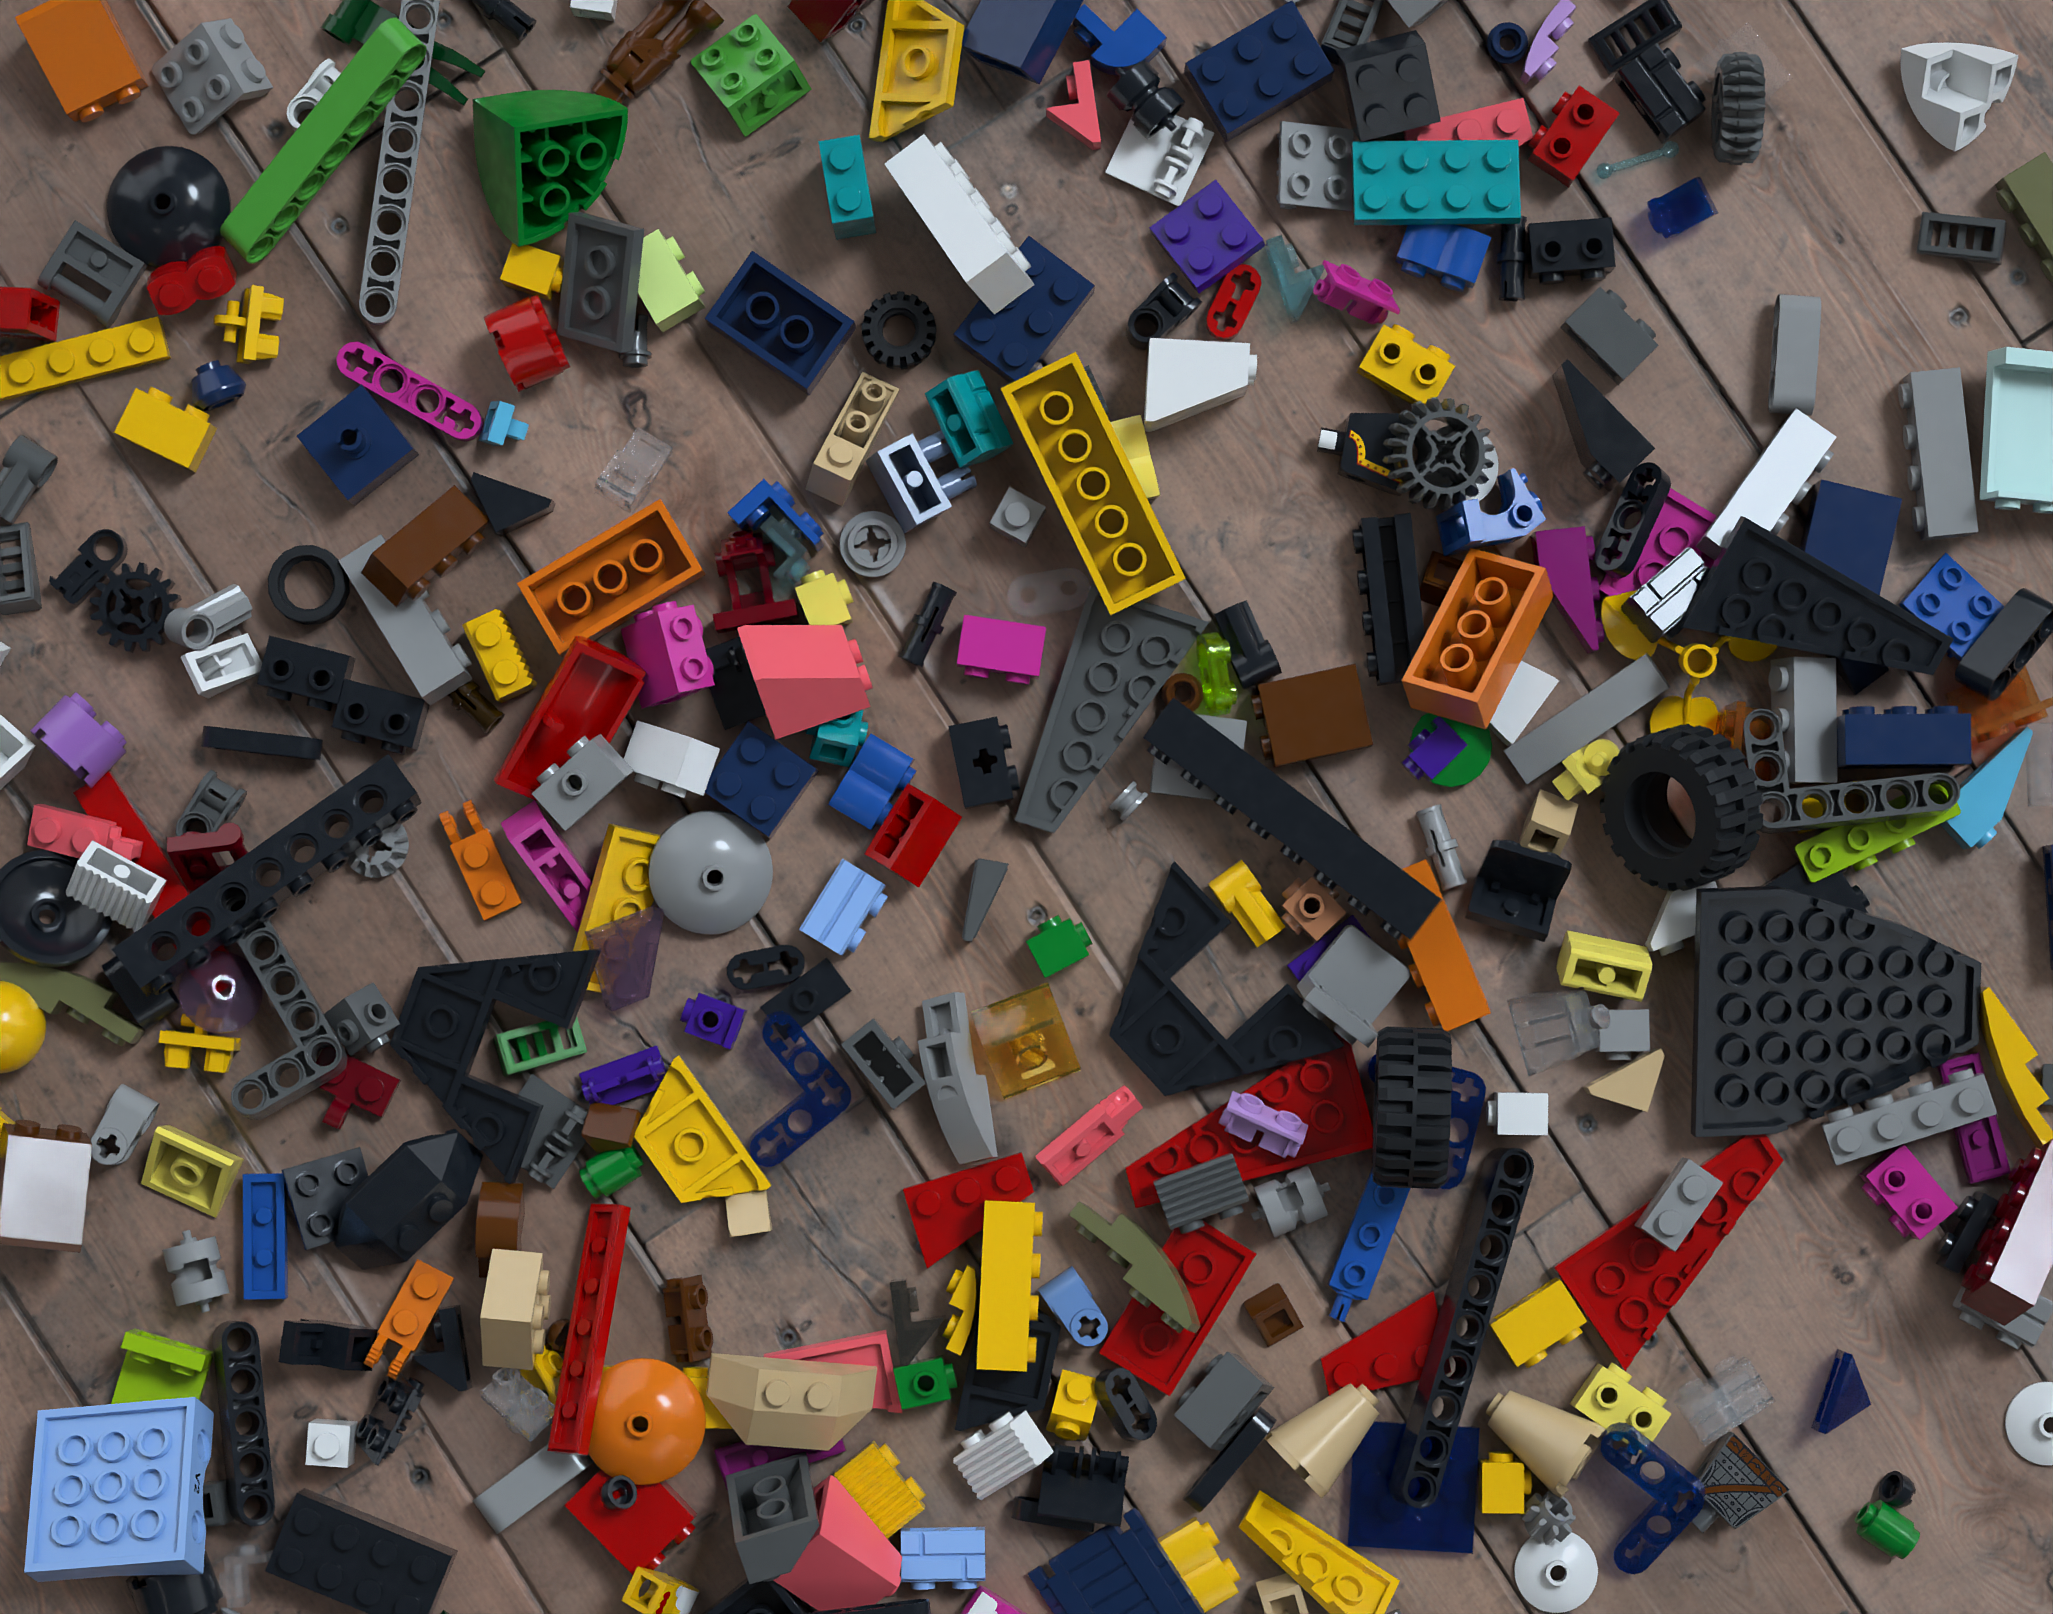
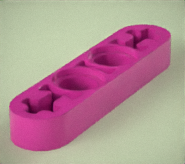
(412, 387)

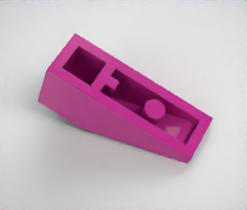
(550, 860)

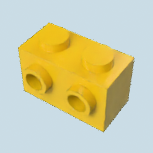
(1405, 366)

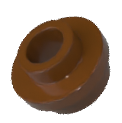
(1187, 680)

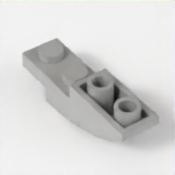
(950, 1075)

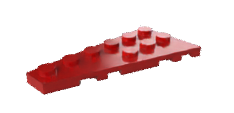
(1318, 1089)
(1633, 1281)

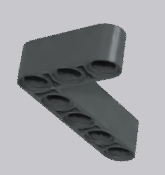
(1832, 796)
(289, 1008)

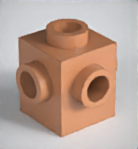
(1327, 910)

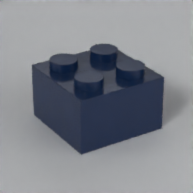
(760, 779)

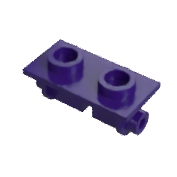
(624, 1077)

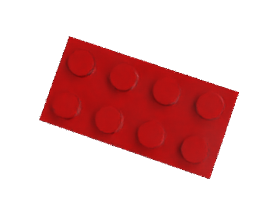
(1211, 1270)

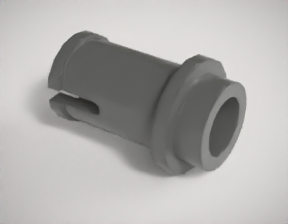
(639, 355)

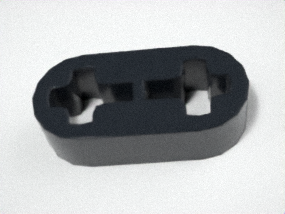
(765, 956)
(1124, 1405)

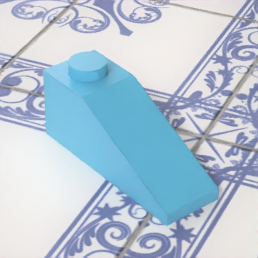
(1987, 792)

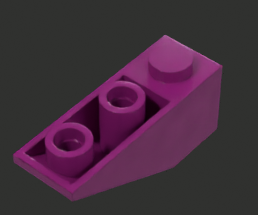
(1566, 559)

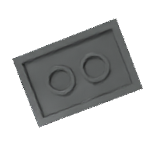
(600, 281)

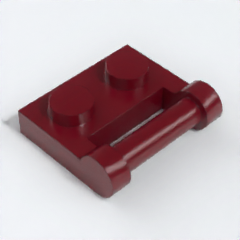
(198, 855)

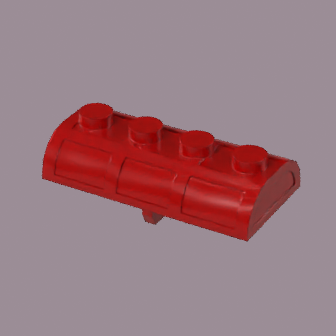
(582, 699)

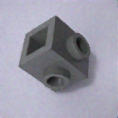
(362, 1020)

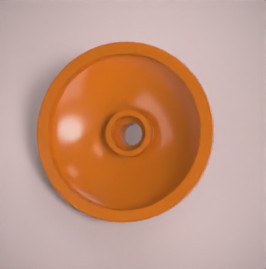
(673, 1415)

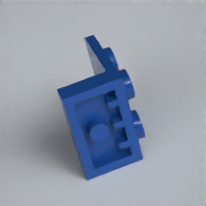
(754, 511)

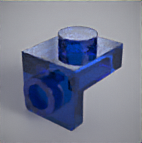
(1681, 209)

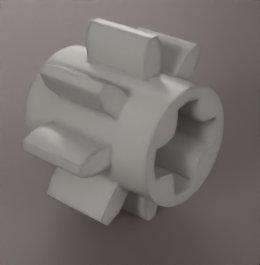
(1548, 1517)

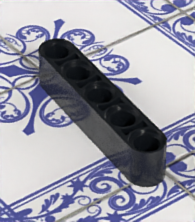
(256, 1439)

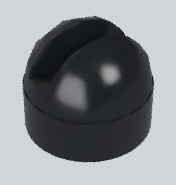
(1888, 1487)
(629, 1491)

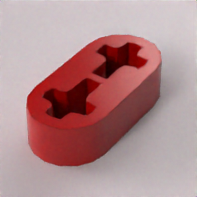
(1242, 307)

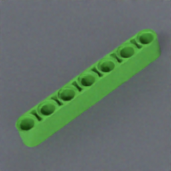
(323, 140)

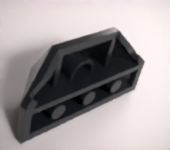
(407, 1199)

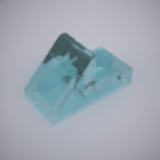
(1294, 288)

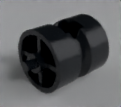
(1152, 106)

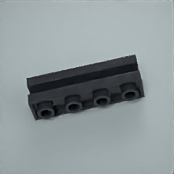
(1392, 595)

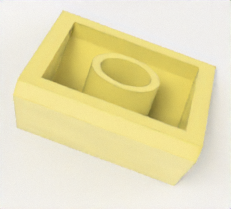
(190, 1169)

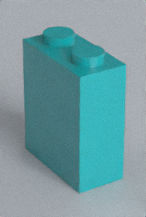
(847, 187)

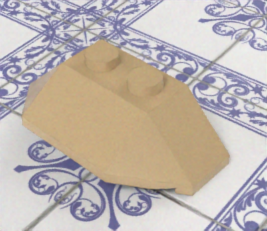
(790, 1399)

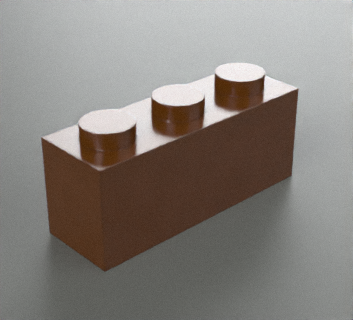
(426, 547)

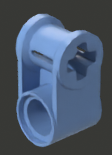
(1070, 1302)

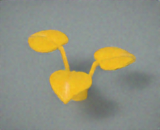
(1694, 660)

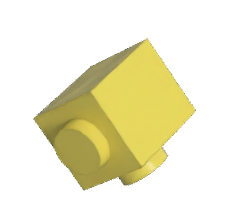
(824, 599)

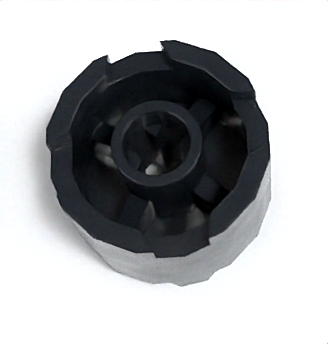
(177, 1592)

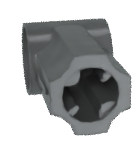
(24, 470)

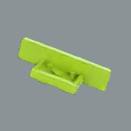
(1860, 842)

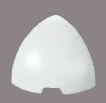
(1954, 87)

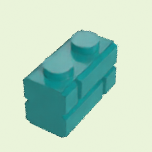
(969, 418)

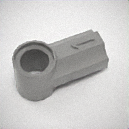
(210, 618)

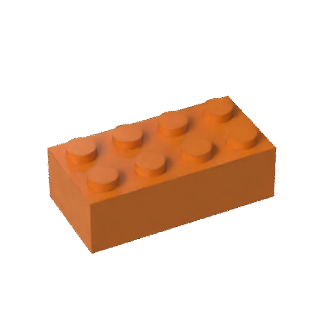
(612, 577)
(1478, 638)

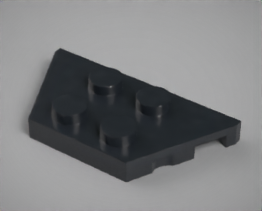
(996, 1392)

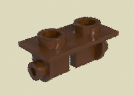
(693, 1337)

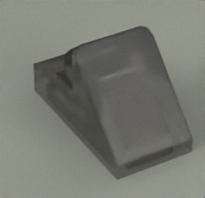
(910, 1332)

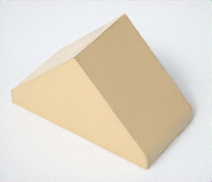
(1630, 1083)

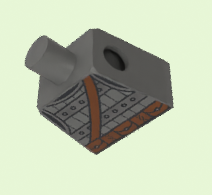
(1735, 1484)

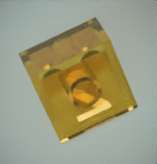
(1025, 1040)

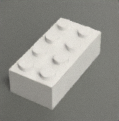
(961, 222)

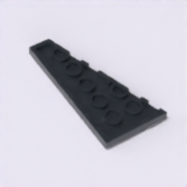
(1792, 600)

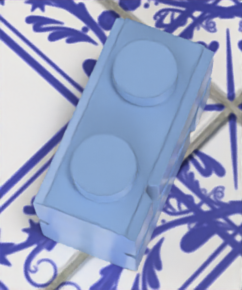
(844, 907)
(942, 1556)

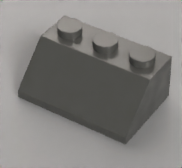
(772, 1515)

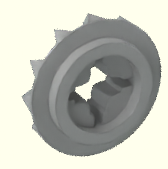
(885, 529)
(384, 861)

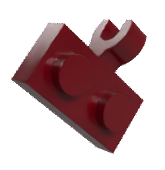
(356, 1085)

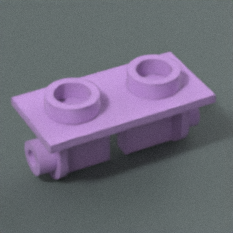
(1247, 1114)

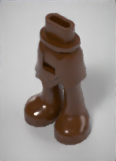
(642, 57)

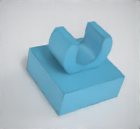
(500, 425)

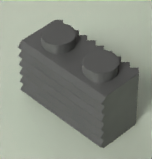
(1202, 1192)

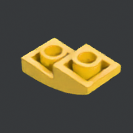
(964, 1291)

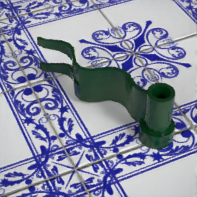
(362, 17)

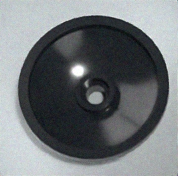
(191, 221)
(36, 887)

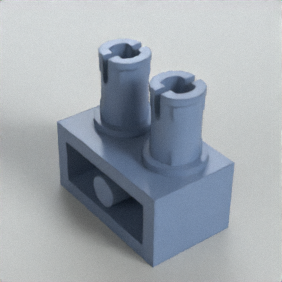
(910, 483)

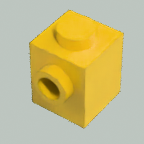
(1502, 1484)

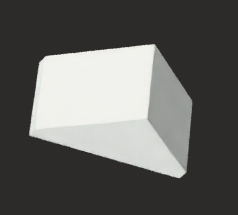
(222, 665)

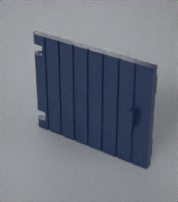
(1116, 1575)

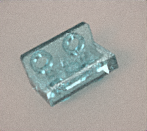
(788, 541)

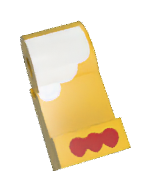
(664, 1594)

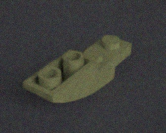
(85, 997)
(1152, 1272)

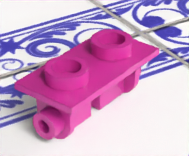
(1369, 298)

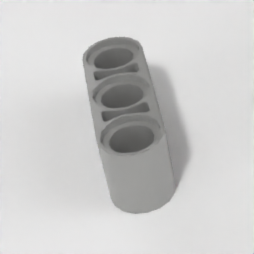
(1794, 354)
(528, 1486)

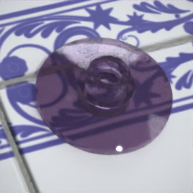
(216, 1011)

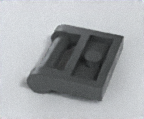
(98, 261)

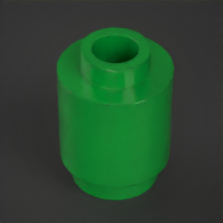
(611, 1171)
(1886, 1529)

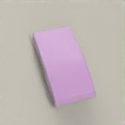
(1543, 49)

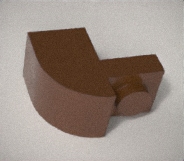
(498, 1221)

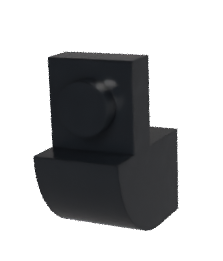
(326, 1344)

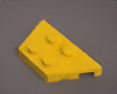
(915, 67)
(694, 1141)

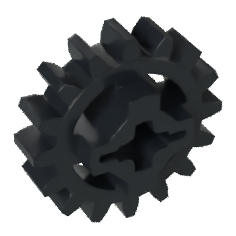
(120, 619)

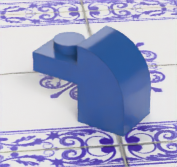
(1130, 43)

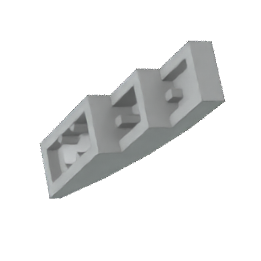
(1587, 718)

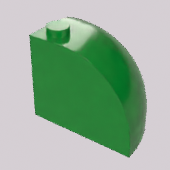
(544, 156)

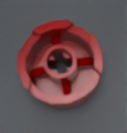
(527, 342)

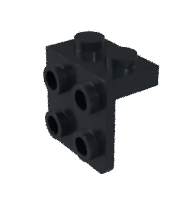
(1517, 889)

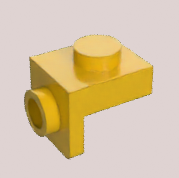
(1073, 1406)

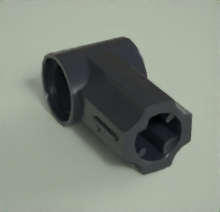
(1250, 653)

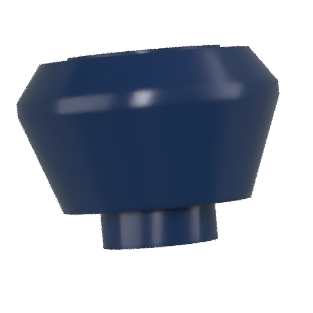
(216, 386)

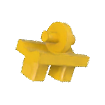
(255, 306)
(179, 1047)

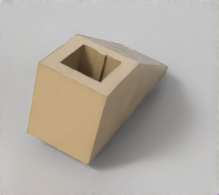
(851, 439)

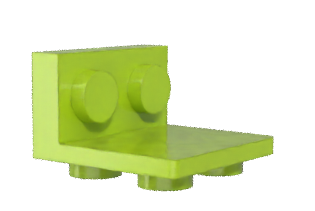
(160, 1369)

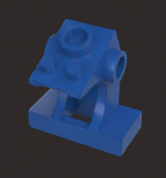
(1468, 527)

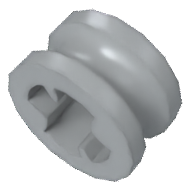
(1128, 801)

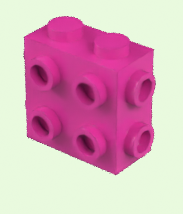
(671, 652)

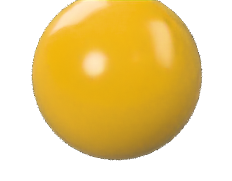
(20, 1027)

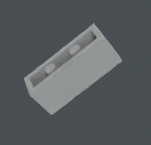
(1806, 705)

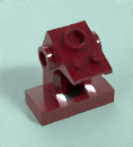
(744, 552)

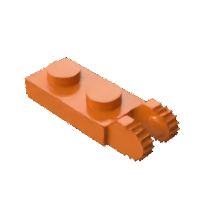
(482, 865)
(410, 1315)

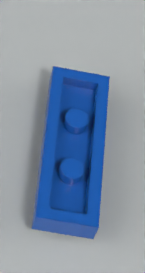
(265, 1236)

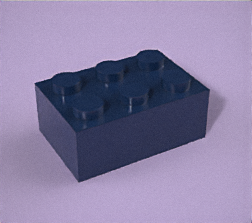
(1258, 71)
(780, 323)
(1029, 326)
(1903, 738)

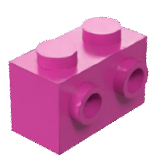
(1001, 648)
(1907, 1192)

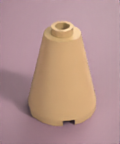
(1326, 1435)
(1545, 1438)

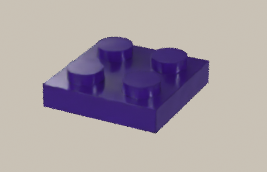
(1207, 236)

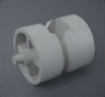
(1290, 1201)
(196, 1271)

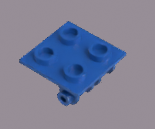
(1953, 604)

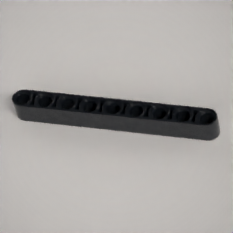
(1446, 1341)

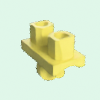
(1586, 768)

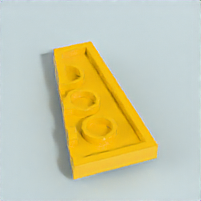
(618, 883)
(1318, 1562)

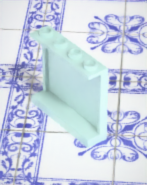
(2018, 430)

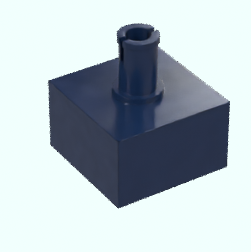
(357, 445)

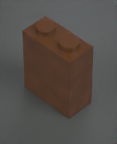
(1312, 716)

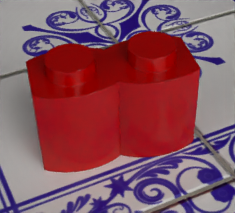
(181, 283)

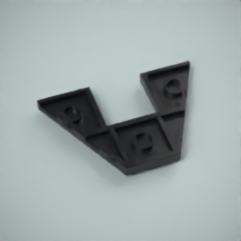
(446, 1025)
(1172, 1036)

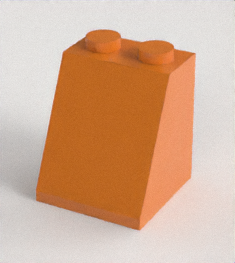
(83, 55)

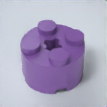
(79, 739)

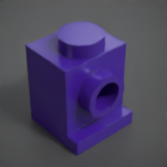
(1433, 750)
(728, 1025)

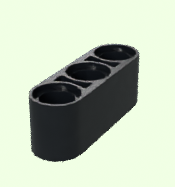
(2006, 645)

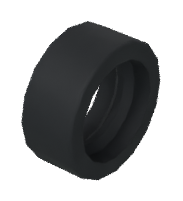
(285, 563)

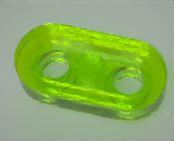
(1212, 658)

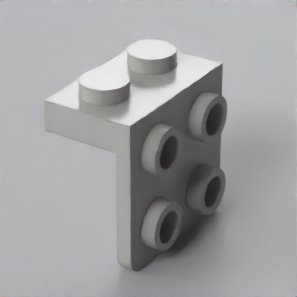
(210, 74)
(1352, 984)

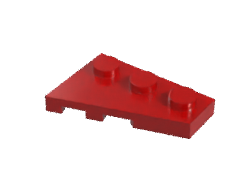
(952, 1206)
(1387, 1352)

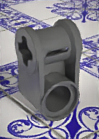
(210, 808)

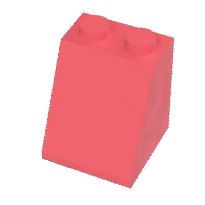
(805, 674)
(846, 1558)

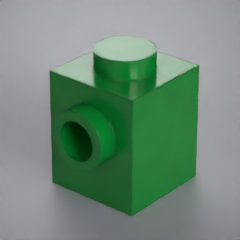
(1059, 945)
(924, 1381)

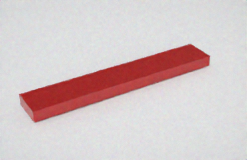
(110, 802)
(589, 1329)

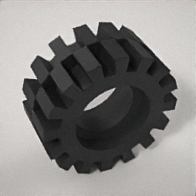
(891, 306)

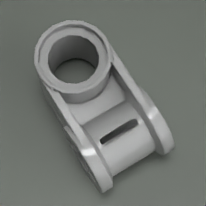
(127, 1119)

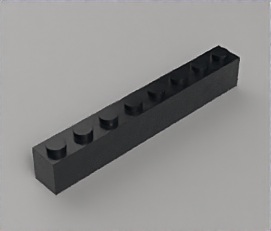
(1292, 819)

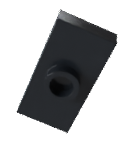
(808, 996)

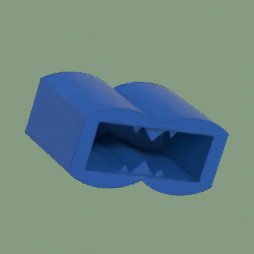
(1443, 251)
(872, 782)

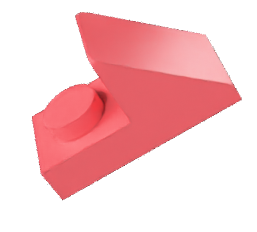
(1079, 118)

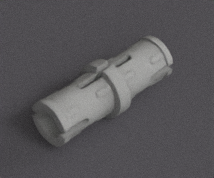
(1441, 847)

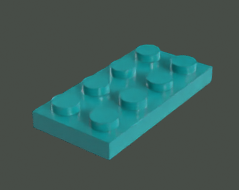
(1436, 182)

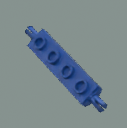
(1365, 1244)

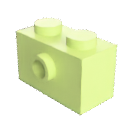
(664, 285)

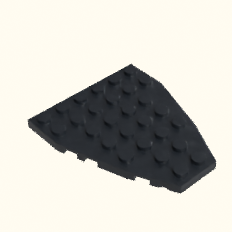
(1815, 1008)

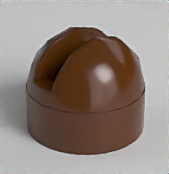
(553, 1333)

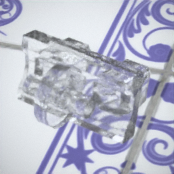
(519, 1403)

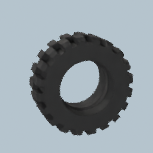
(1721, 797)
(1412, 1107)

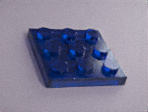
(1381, 1522)

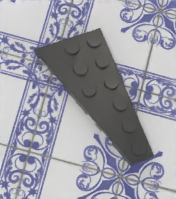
(1103, 691)

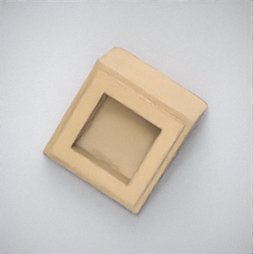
(748, 1213)

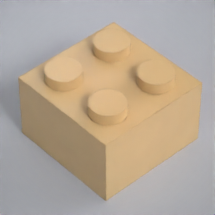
(514, 1309)

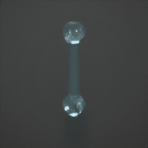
(1668, 150)

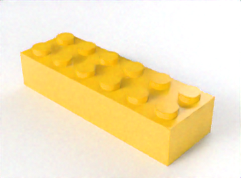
(1093, 483)

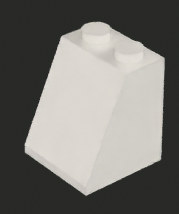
(1193, 378)

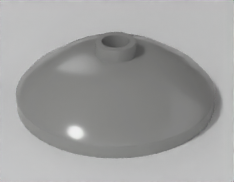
(692, 850)

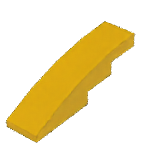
(2009, 1054)

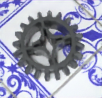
(1738, 108)
(1463, 475)

